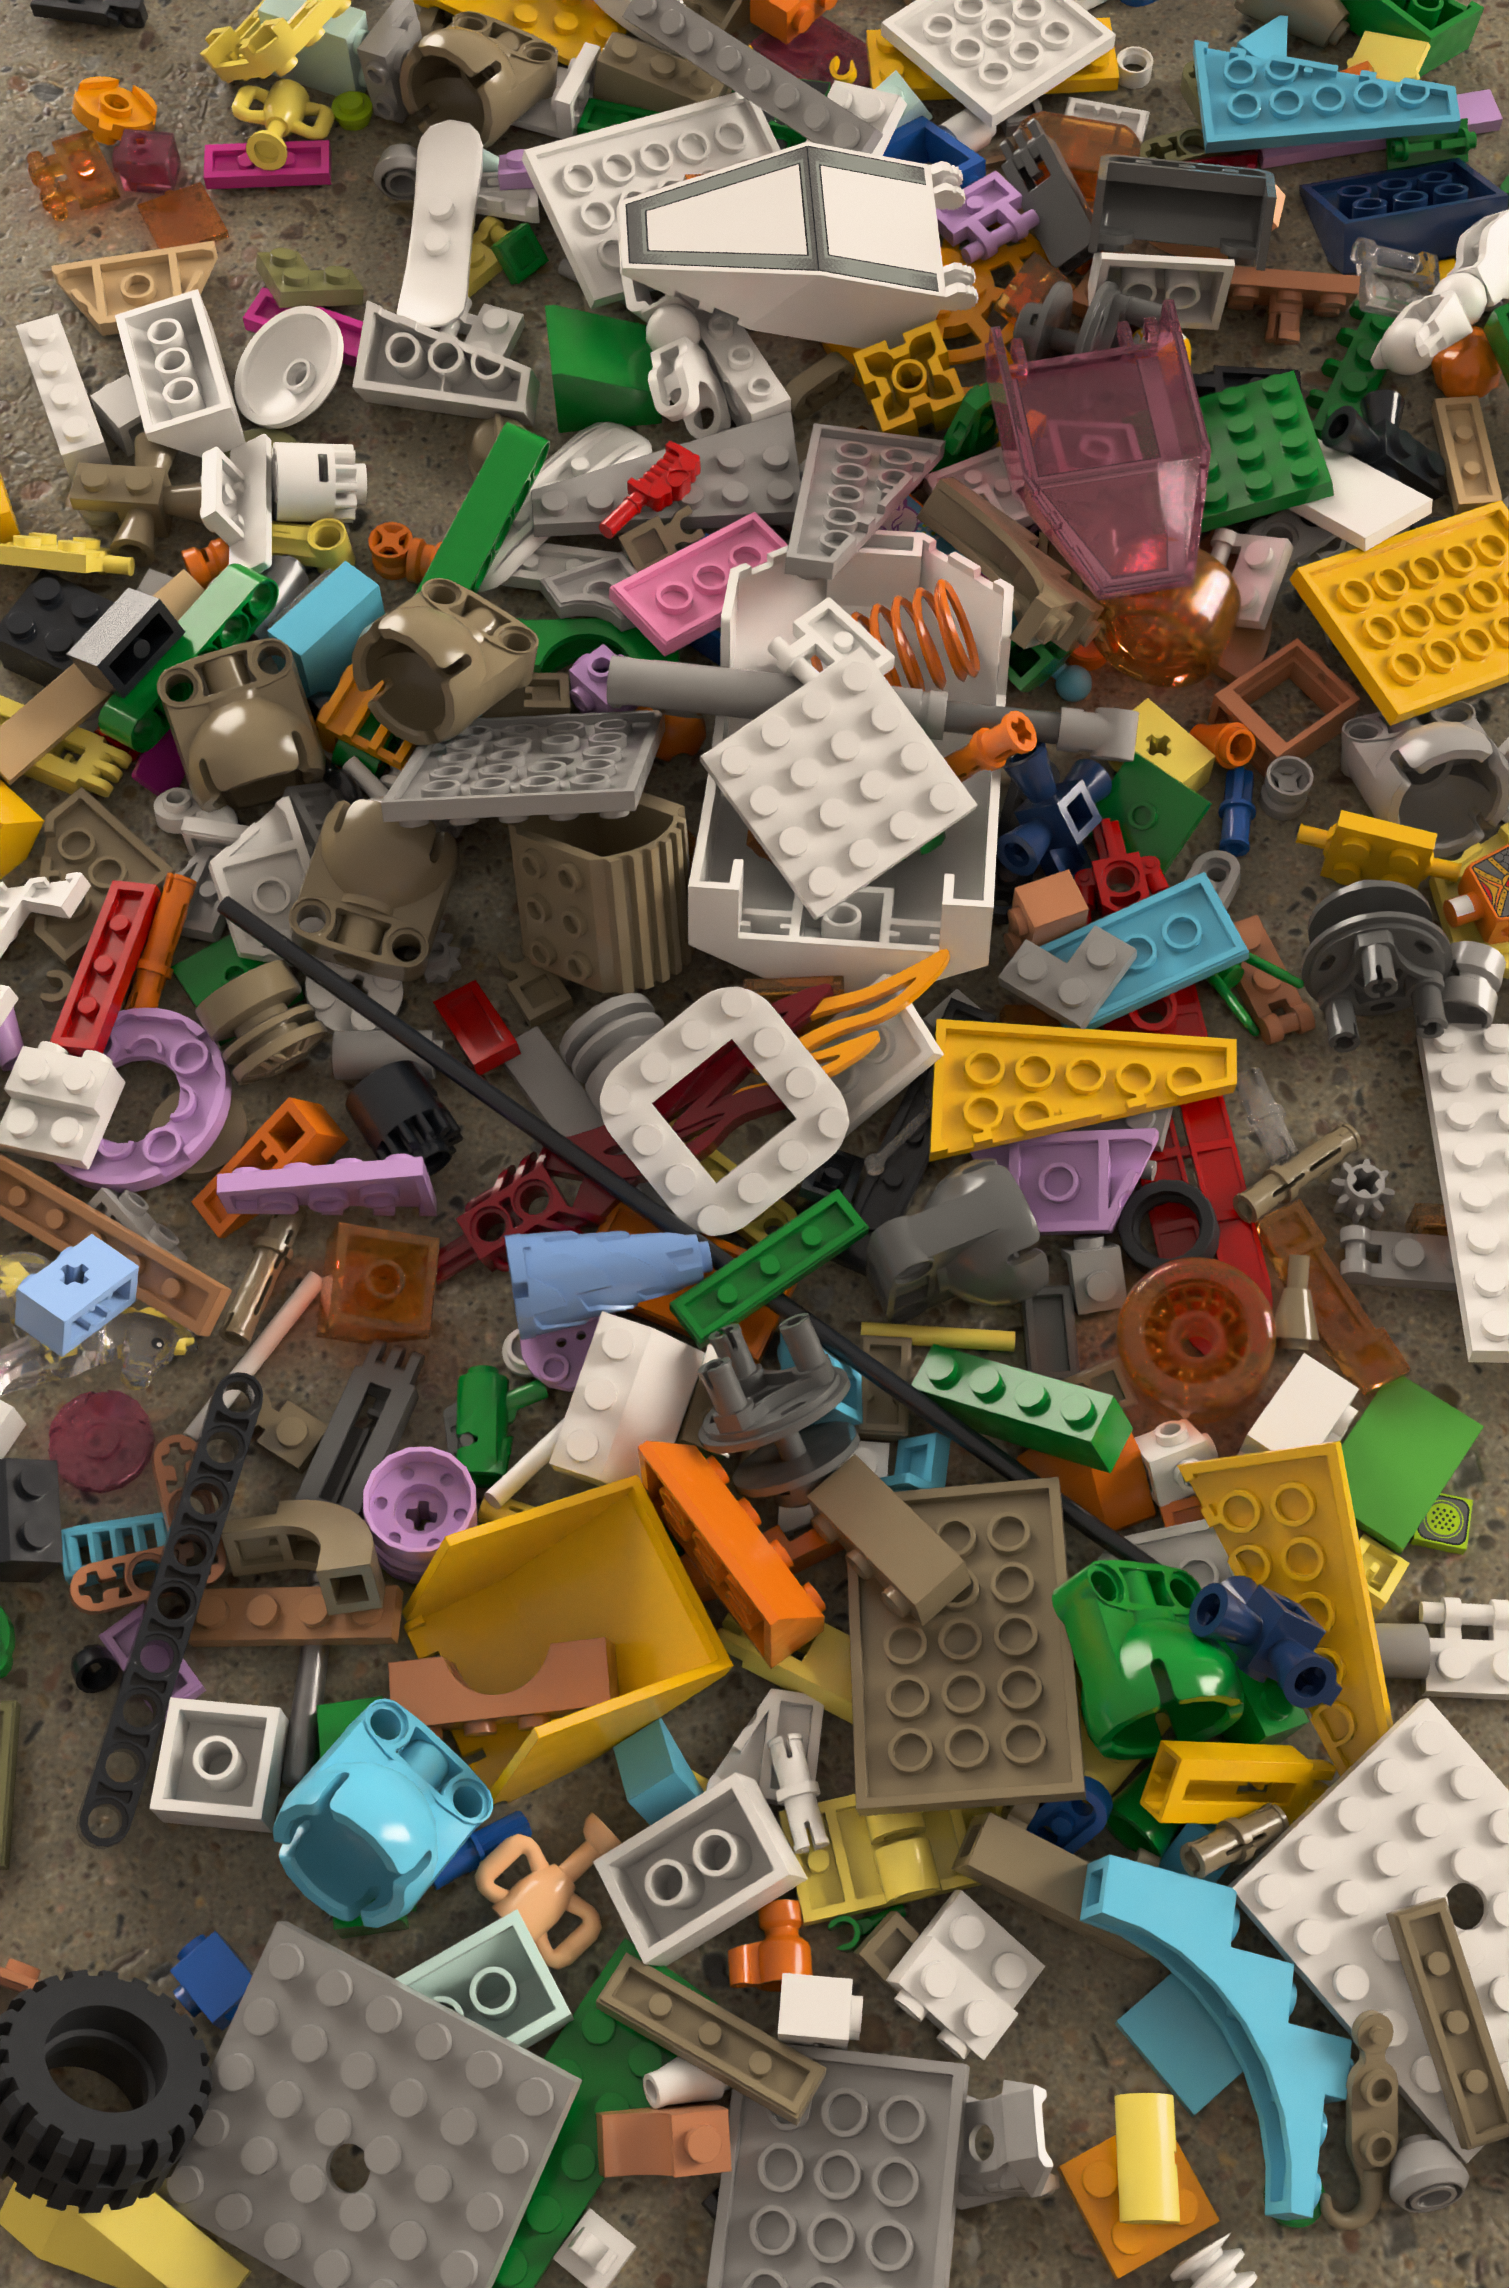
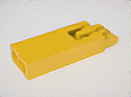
(1201, 1781)

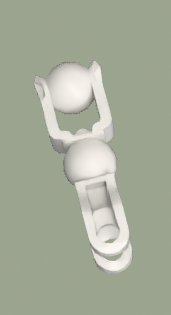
(1441, 319)
(679, 364)

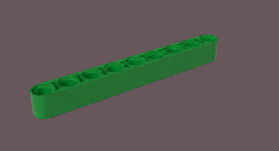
(473, 540)

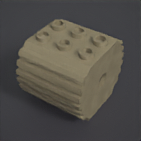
(605, 895)

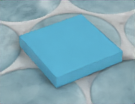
(1181, 2043)

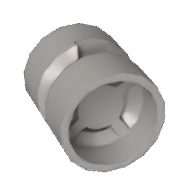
(1473, 983)

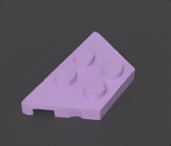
(1077, 1177)

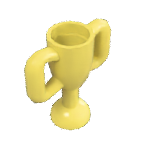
(282, 115)

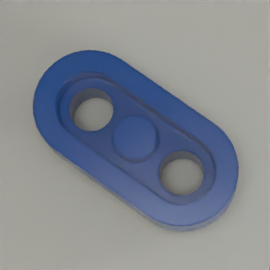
(1073, 1821)

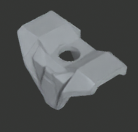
(1019, 2156)

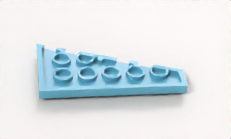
(1305, 102)

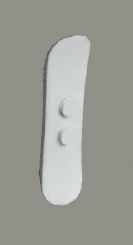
(442, 224)
(587, 451)

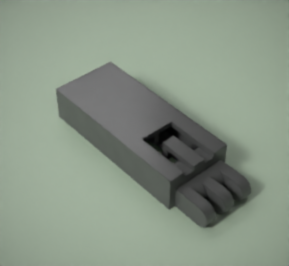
(1057, 200)
(351, 1453)

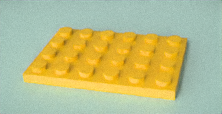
(1420, 611)

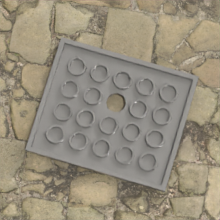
(529, 768)
(351, 2056)

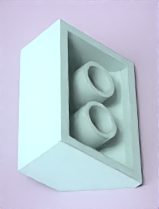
(496, 1982)

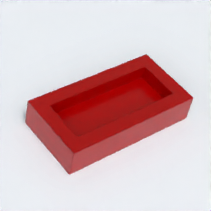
(477, 1028)

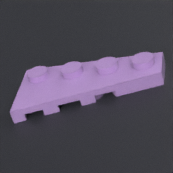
(330, 1188)

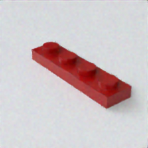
(106, 967)

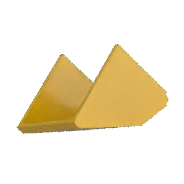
(556, 1576)

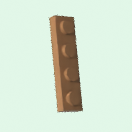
(290, 1619)

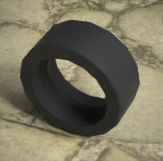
(1161, 1193)

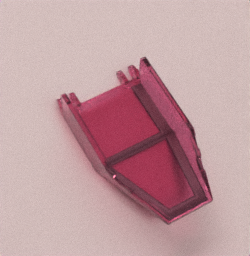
(1108, 454)

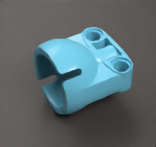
(379, 1817)

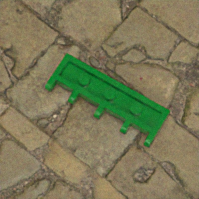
(1355, 374)

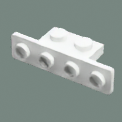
(239, 501)

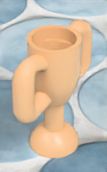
(548, 1890)

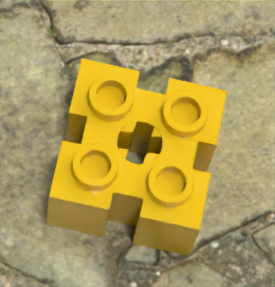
(918, 362)

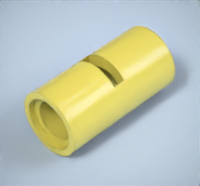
(1146, 2158)

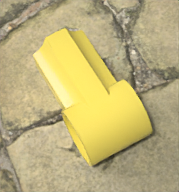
(319, 545)

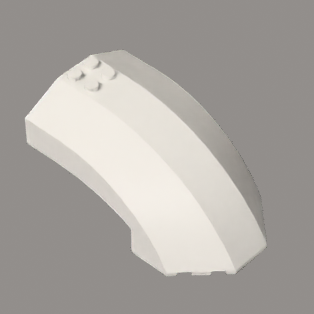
(921, 905)

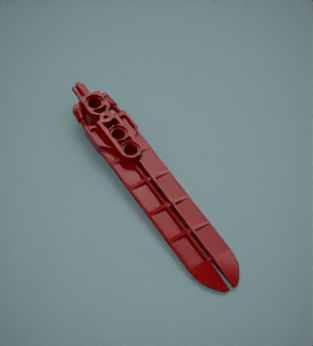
(1204, 1121)

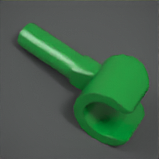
(862, 1926)

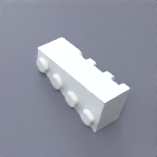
(436, 372)

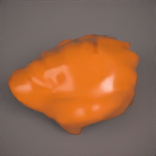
(1467, 367)

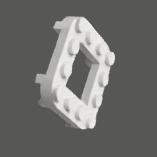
(771, 1169)

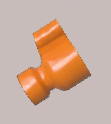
(780, 1951)

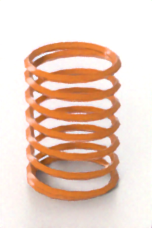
(952, 643)

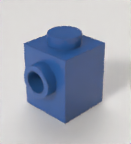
(211, 1979)

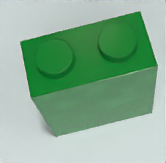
(599, 370)

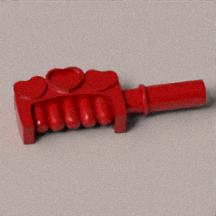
(657, 489)

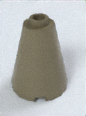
(1310, 20)

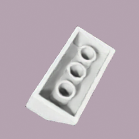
(180, 376)

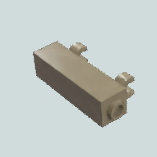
(1036, 1872)

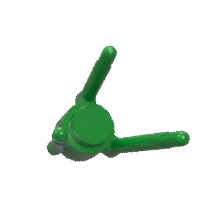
(1230, 977)

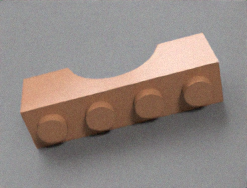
(570, 1680)

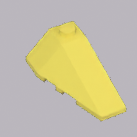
(123, 2247)

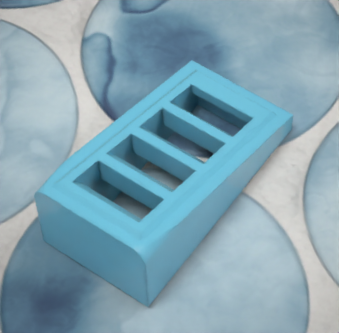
(114, 1530)

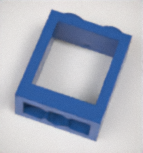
(926, 142)

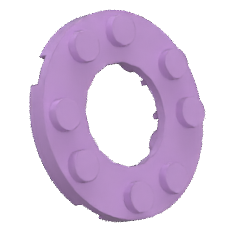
(194, 1125)

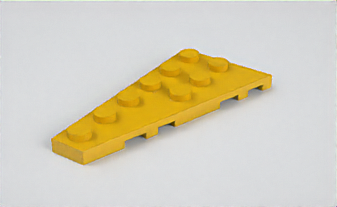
(558, 22)
(1037, 1081)
(1295, 1531)

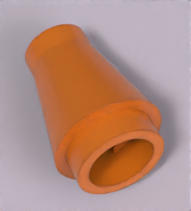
(1229, 742)

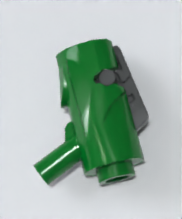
(481, 1420)

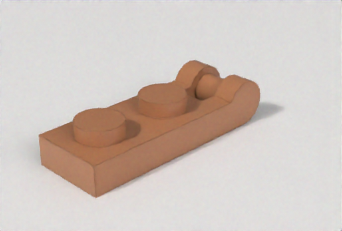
(1265, 993)

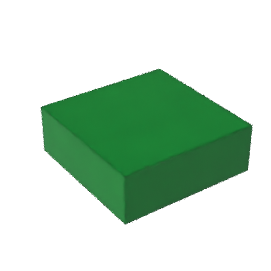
(519, 253)

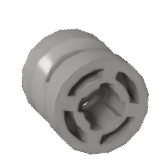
(1286, 787)

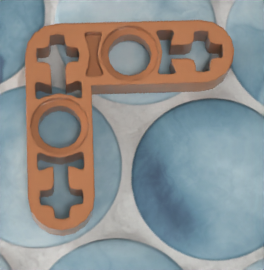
(183, 1553)

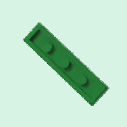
(769, 1267)

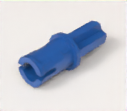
(1237, 811)
(480, 1845)

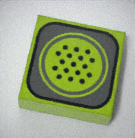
(1445, 1525)

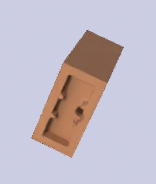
(1313, 677)

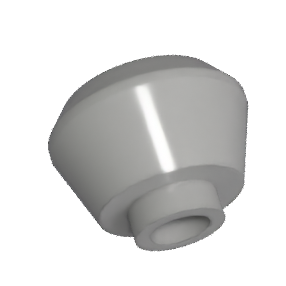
(397, 172)
(1426, 2175)

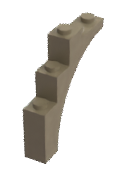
(1004, 549)

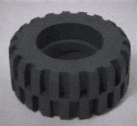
(134, 2041)

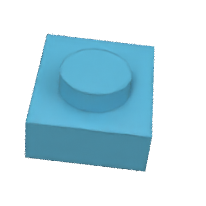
(920, 1463)

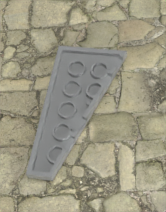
(740, 474)
(849, 491)

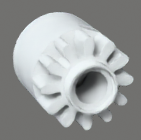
(316, 482)

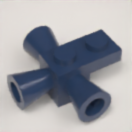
(1053, 815)
(1268, 1636)

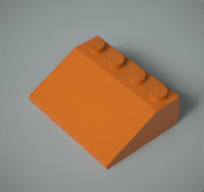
(730, 1549)

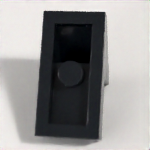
(838, 1172)

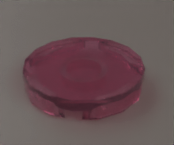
(101, 1441)

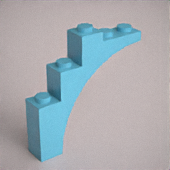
(1249, 1996)

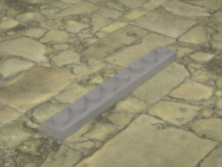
(752, 75)

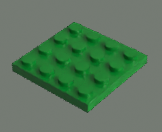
(1260, 452)

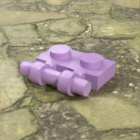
(986, 203)

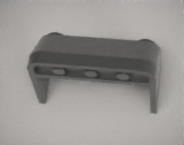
(1184, 206)

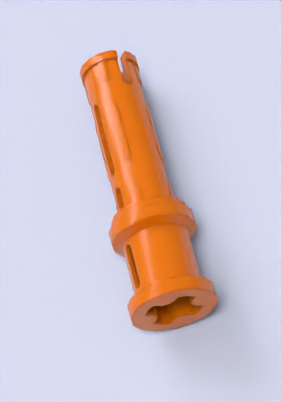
(993, 746)

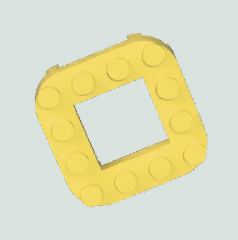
(271, 46)

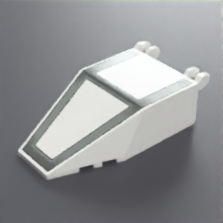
(804, 244)

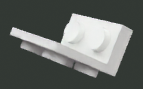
(563, 111)

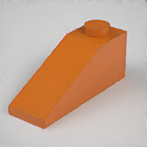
(292, 1134)

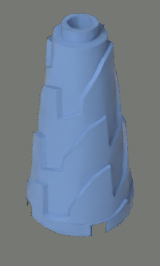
(574, 1276)

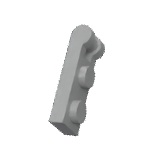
(1403, 1259)

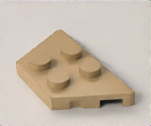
(134, 280)

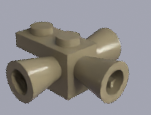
(139, 496)

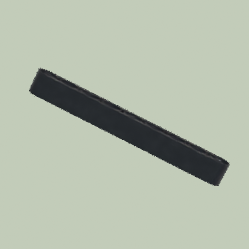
(171, 1633)

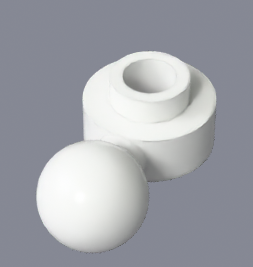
(177, 803)

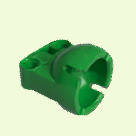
(1143, 1659)

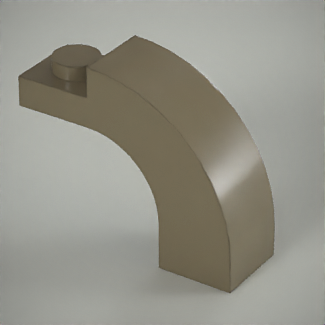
(313, 1538)

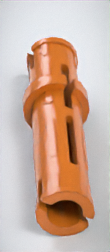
(163, 937)

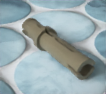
(1282, 1182)
(271, 1254)

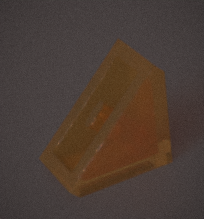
(1029, 285)

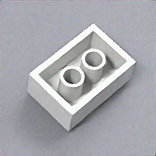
(699, 1870)

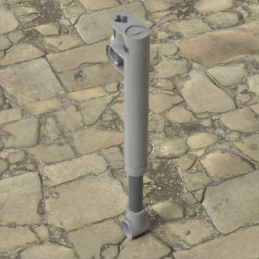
(740, 693)

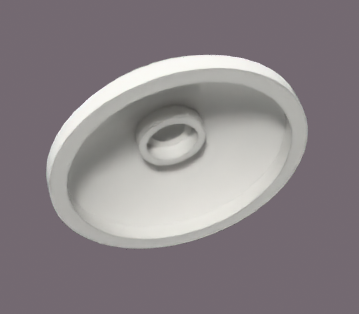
(289, 367)

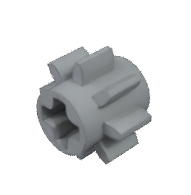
(1361, 1191)

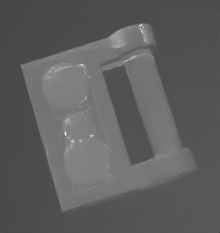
(1387, 289)

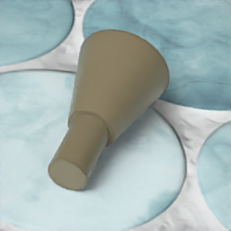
(1295, 1313)

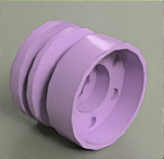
(415, 1487)

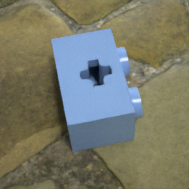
(76, 1294)

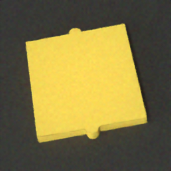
(1391, 55)

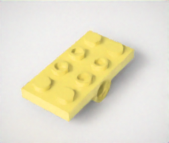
(879, 1859)

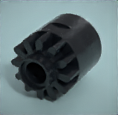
(403, 1115)

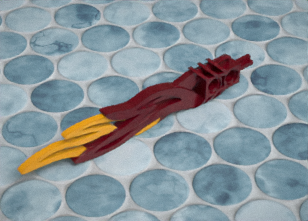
(707, 1111)

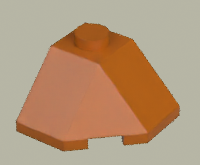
(1114, 1497)

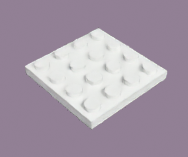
(998, 51)
(838, 783)

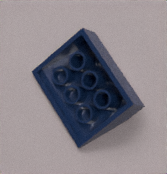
(1400, 209)

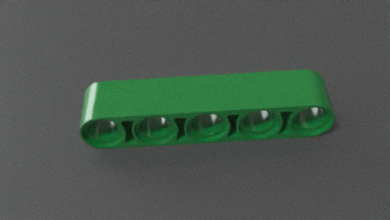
(218, 619)

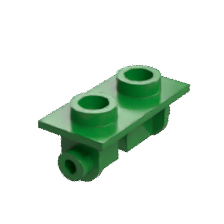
(1430, 148)

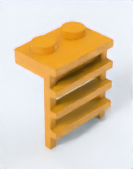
(345, 716)

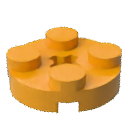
(111, 109)

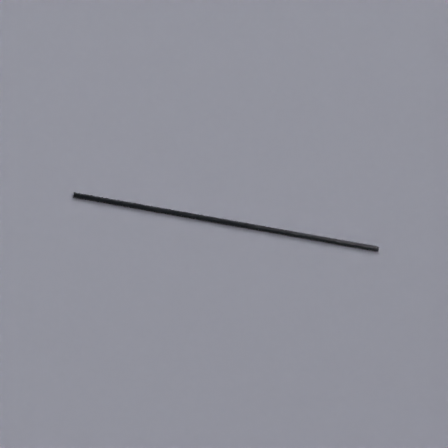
(664, 1220)

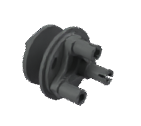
(1046, 325)
(1375, 956)
(774, 1410)

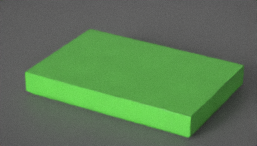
(1403, 1459)

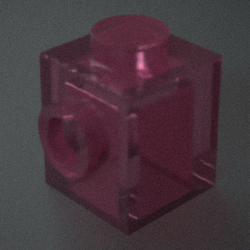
(147, 161)

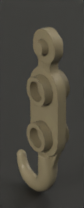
(1369, 2120)

